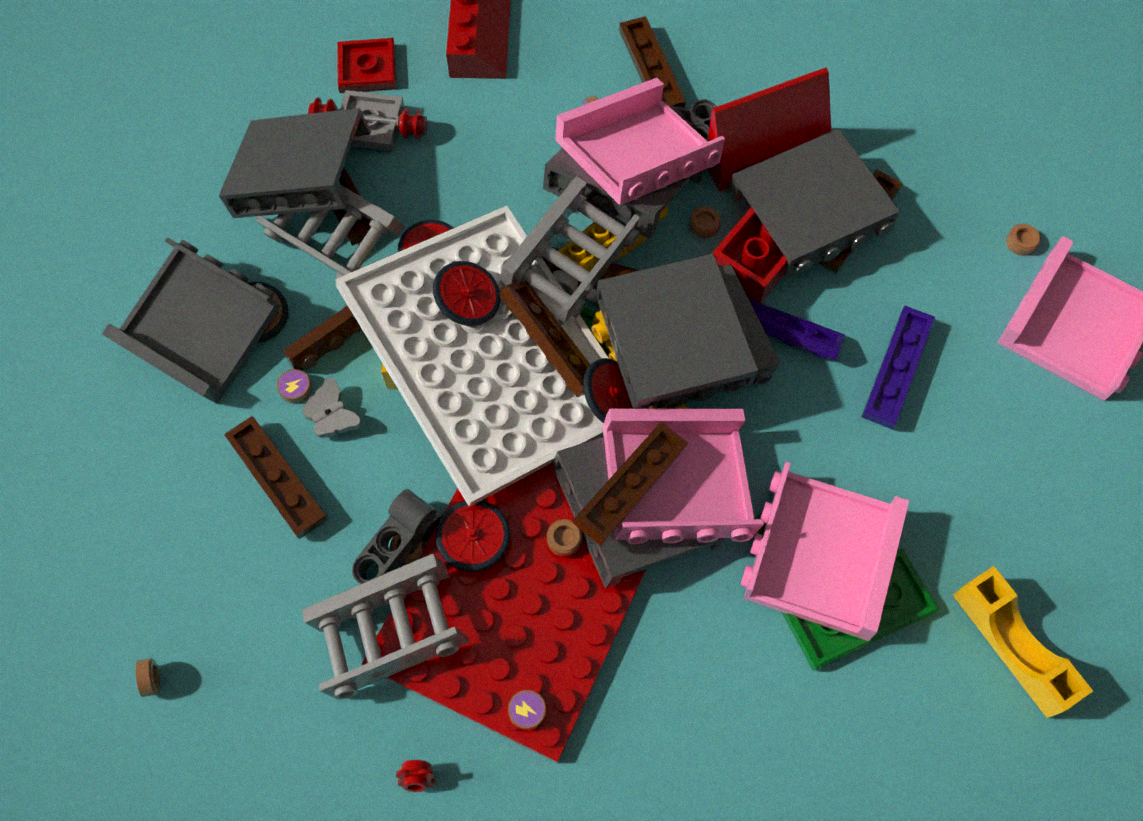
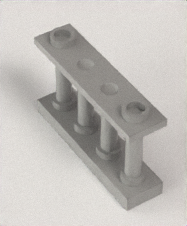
(356, 209)
(556, 222)
(360, 604)

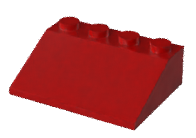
(769, 123)

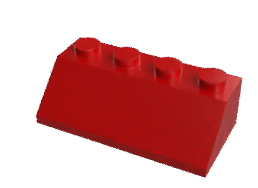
(478, 38)

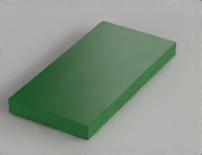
(904, 604)

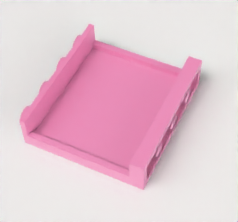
(634, 142)
(1079, 324)
(701, 492)
(825, 554)

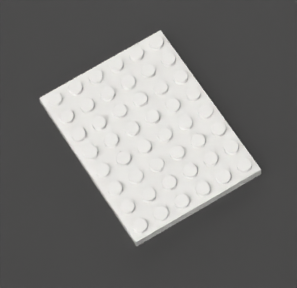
(480, 389)

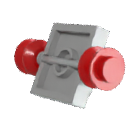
(382, 115)

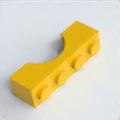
(1045, 676)

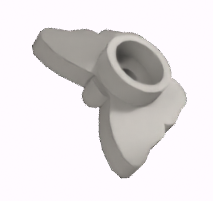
(328, 400)

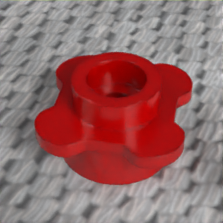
(415, 775)

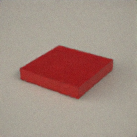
(366, 65)

